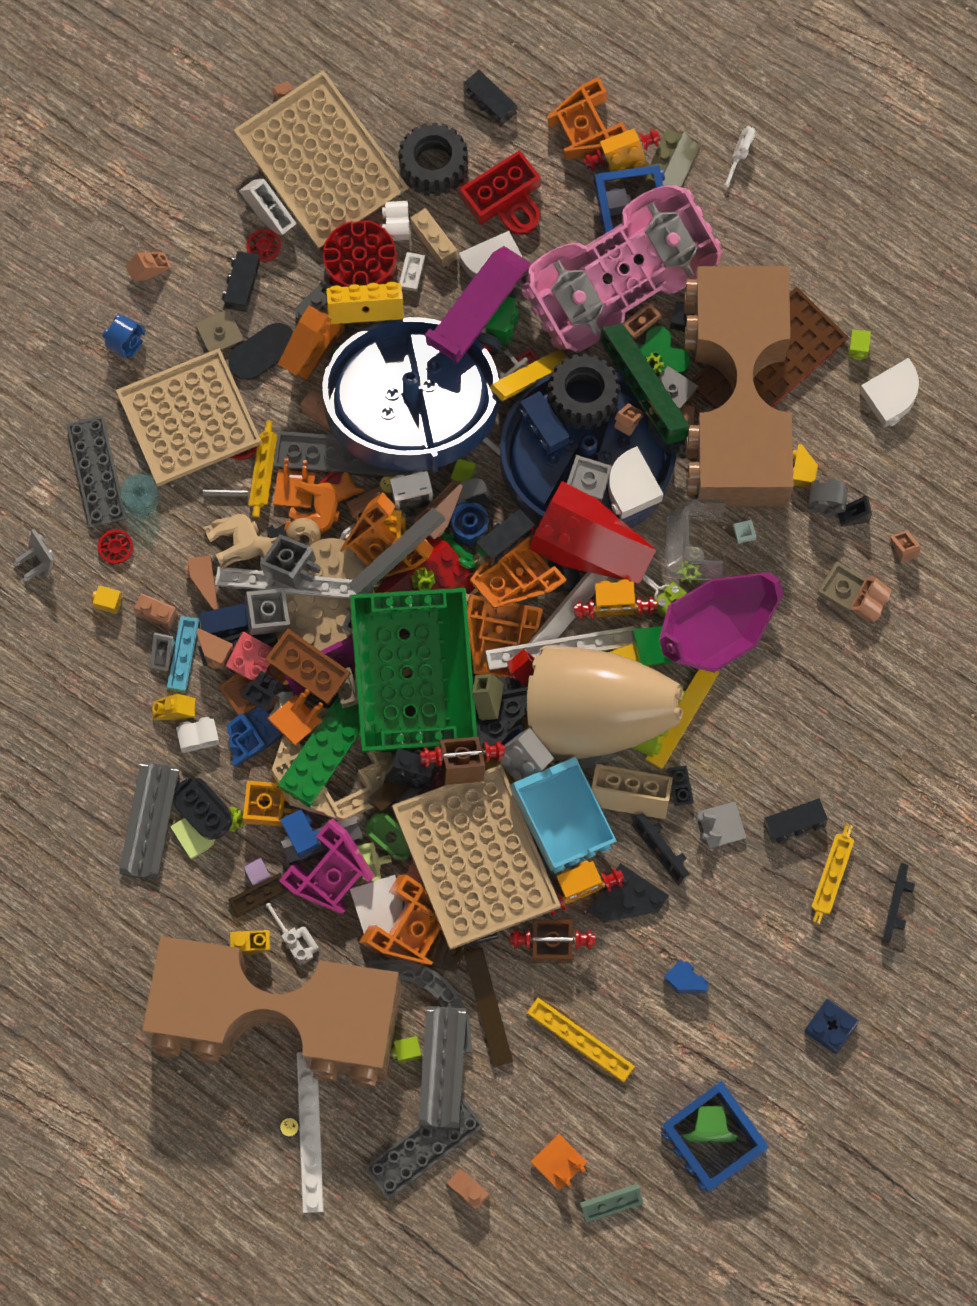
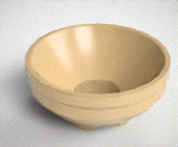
(304, 527)

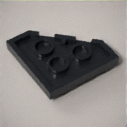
(511, 712)
(629, 901)

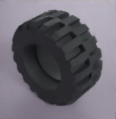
(428, 138)
(589, 370)

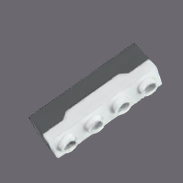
(350, 825)

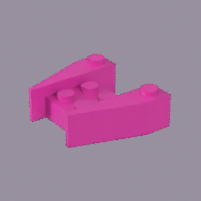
(333, 874)

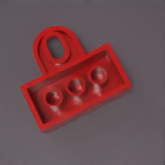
(503, 192)

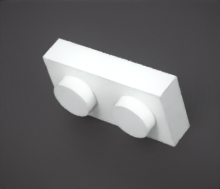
(412, 271)

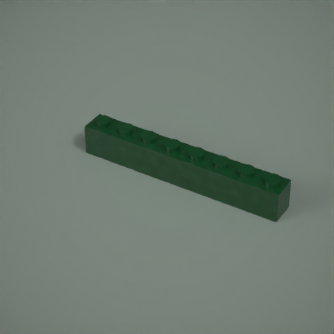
(644, 383)

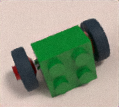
(500, 327)

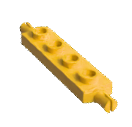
(263, 469)
(832, 874)

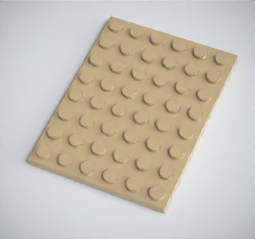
(320, 158)
(476, 858)

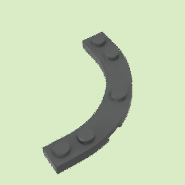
(431, 982)

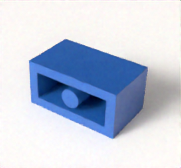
(300, 833)

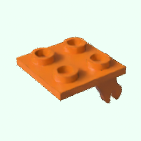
(285, 490)
(296, 719)
(559, 1162)

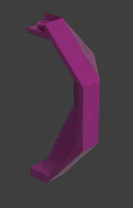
(719, 620)

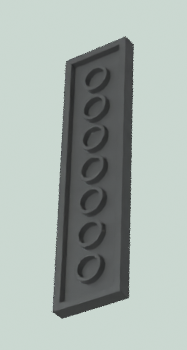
(324, 456)

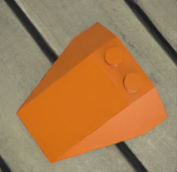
(516, 577)
(498, 629)

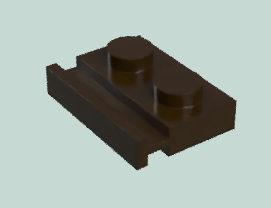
(443, 957)

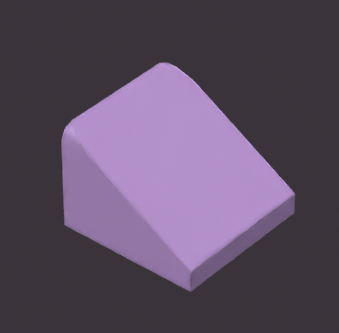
(257, 872)

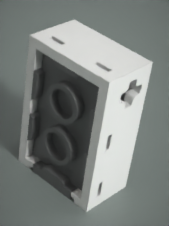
(411, 492)

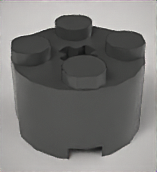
(827, 497)

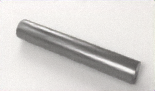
(225, 493)

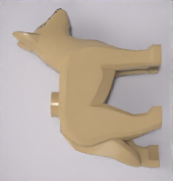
(246, 541)

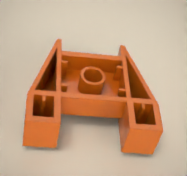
(582, 122)
(310, 343)
(372, 537)
(413, 929)

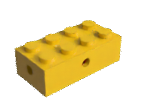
(365, 303)

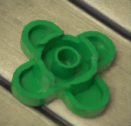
(658, 342)

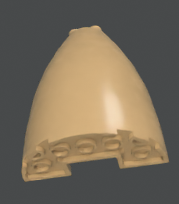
(597, 702)

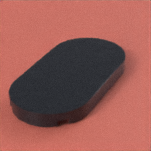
(260, 351)
(203, 808)

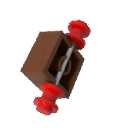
(462, 759)
(552, 940)

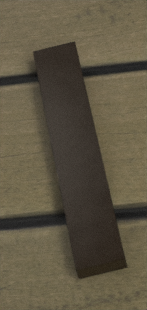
(488, 1007)

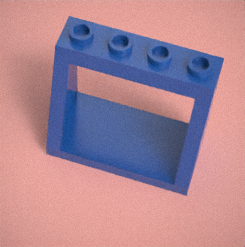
(599, 180)
(743, 1122)

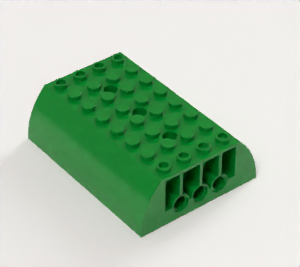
(434, 653)

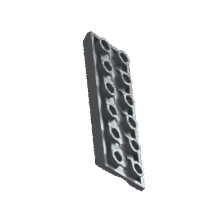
(96, 471)
(149, 820)
(442, 1067)
(420, 1152)

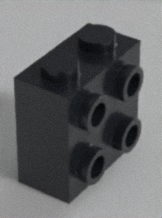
(406, 768)

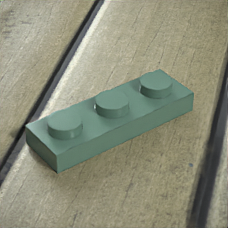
(611, 1203)

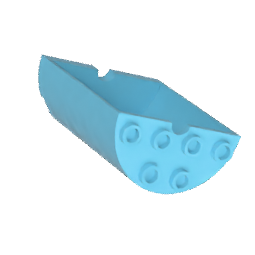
(563, 815)

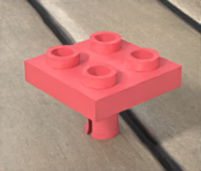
(248, 657)

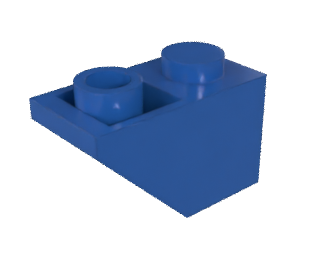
(684, 980)

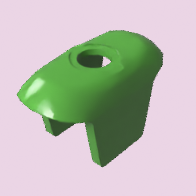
(379, 826)
(710, 1126)

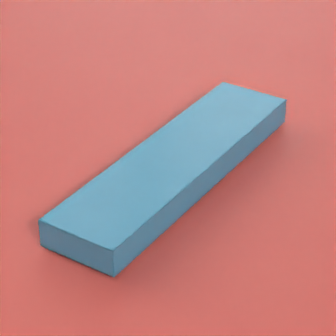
(183, 654)

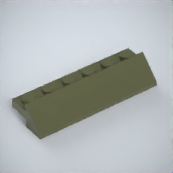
(675, 157)

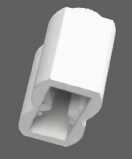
(397, 219)
(197, 735)

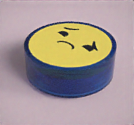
(289, 1127)

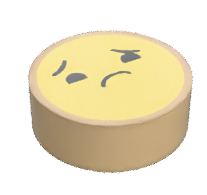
(386, 485)

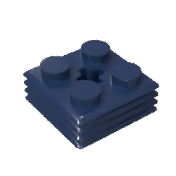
(833, 1039)

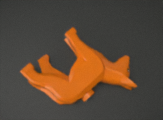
(325, 501)

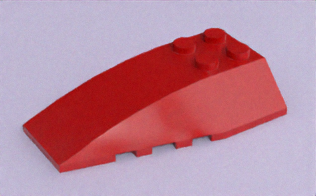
(590, 537)
(446, 571)

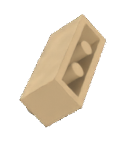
(434, 238)

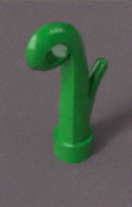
(465, 558)

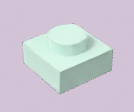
(744, 531)

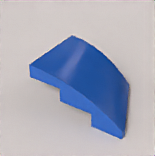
(251, 735)

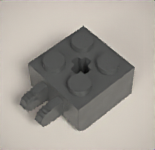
(289, 562)

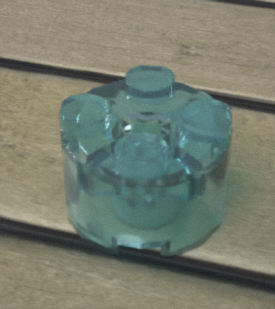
(149, 492)

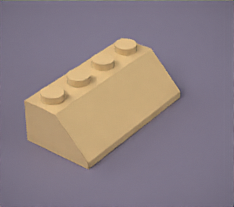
(631, 791)

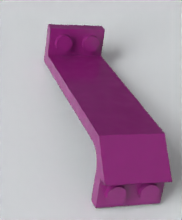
(478, 303)

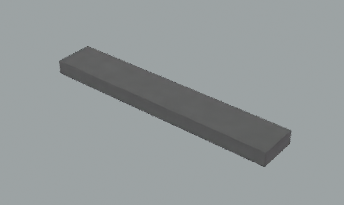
(397, 552)

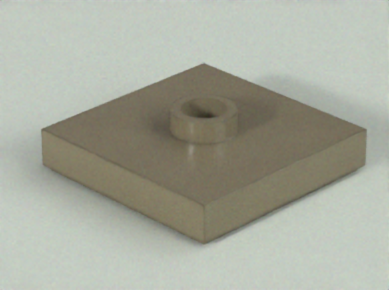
(219, 331)
(841, 586)

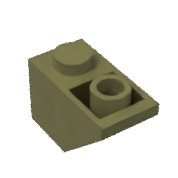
(487, 696)

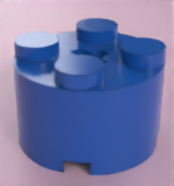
(124, 336)
(465, 514)

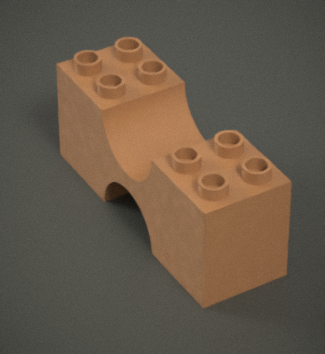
(740, 329)
(206, 1003)

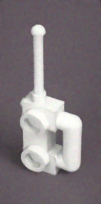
(741, 150)
(291, 939)

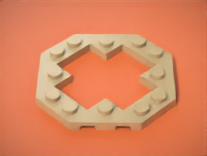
(348, 807)

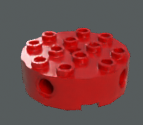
(363, 241)

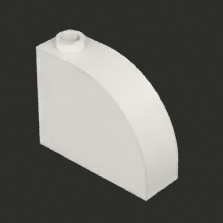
(267, 206)
(476, 256)
(892, 392)
(632, 485)
(376, 904)

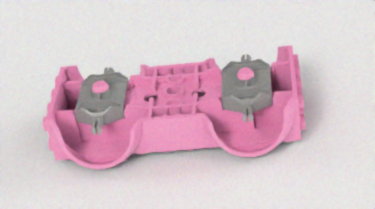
(568, 280)

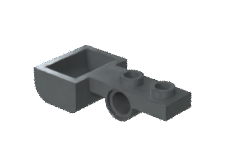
(472, 491)

